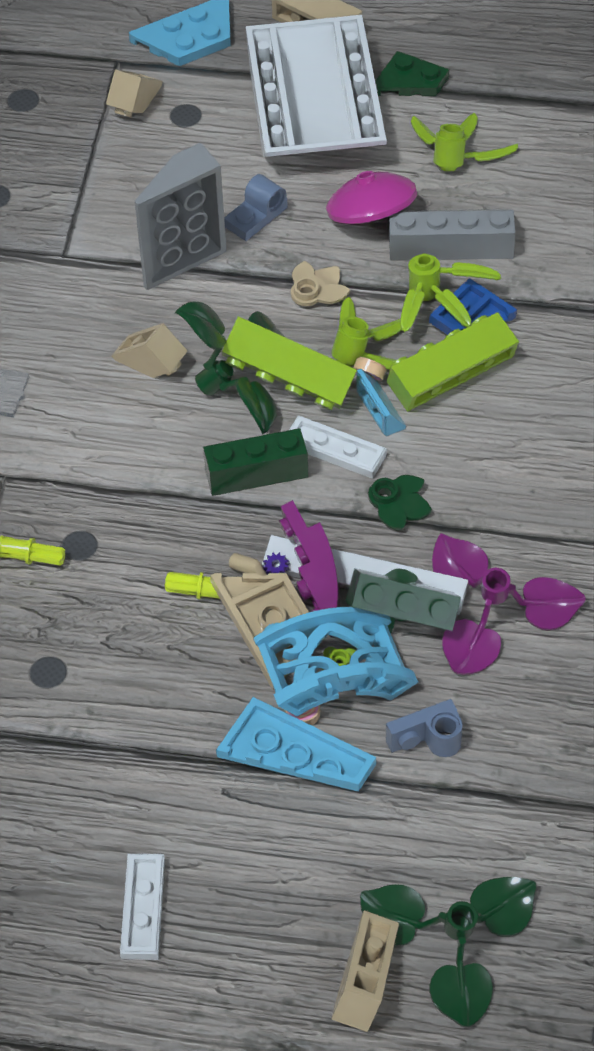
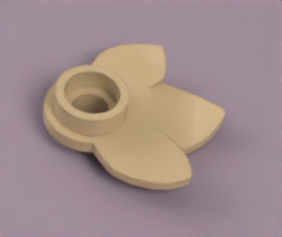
(317, 285)

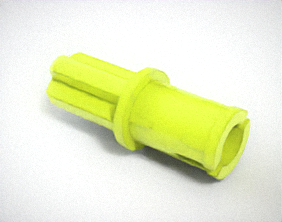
(31, 551)
(190, 584)

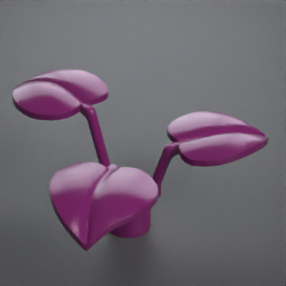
(472, 646)

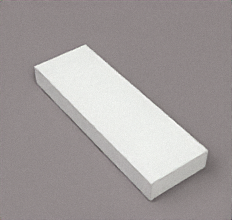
(340, 447)
(142, 907)

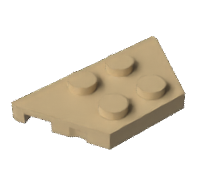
(257, 602)

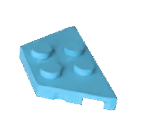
(188, 33)

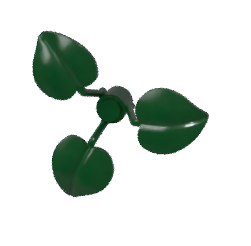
(218, 374)
(458, 990)

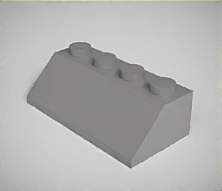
(452, 234)

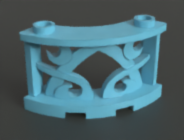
(379, 675)

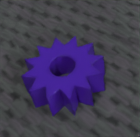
(268, 564)

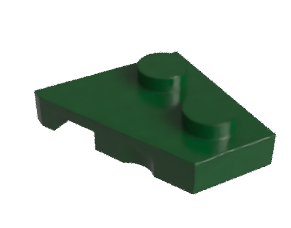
(411, 76)

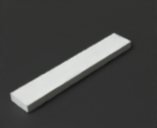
(346, 562)

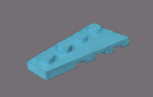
(292, 747)

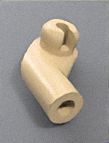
(246, 564)

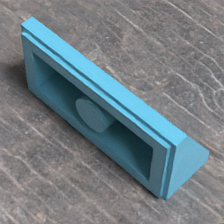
(378, 404)

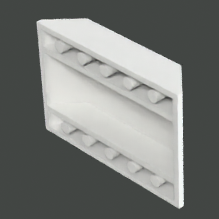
(314, 86)

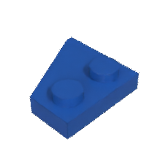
(477, 302)

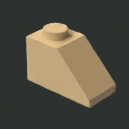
(132, 92)
(151, 351)

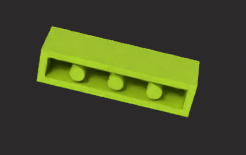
(452, 361)
(288, 363)

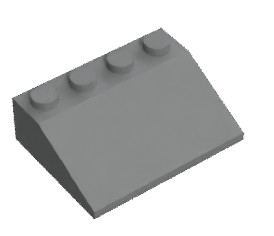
(181, 216)

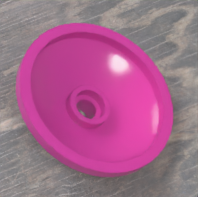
(371, 197)

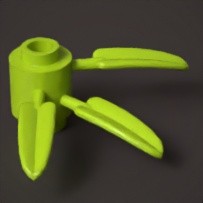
(451, 143)
(425, 286)
(354, 335)

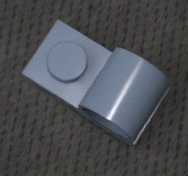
(262, 204)
(426, 725)

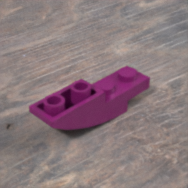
(313, 551)

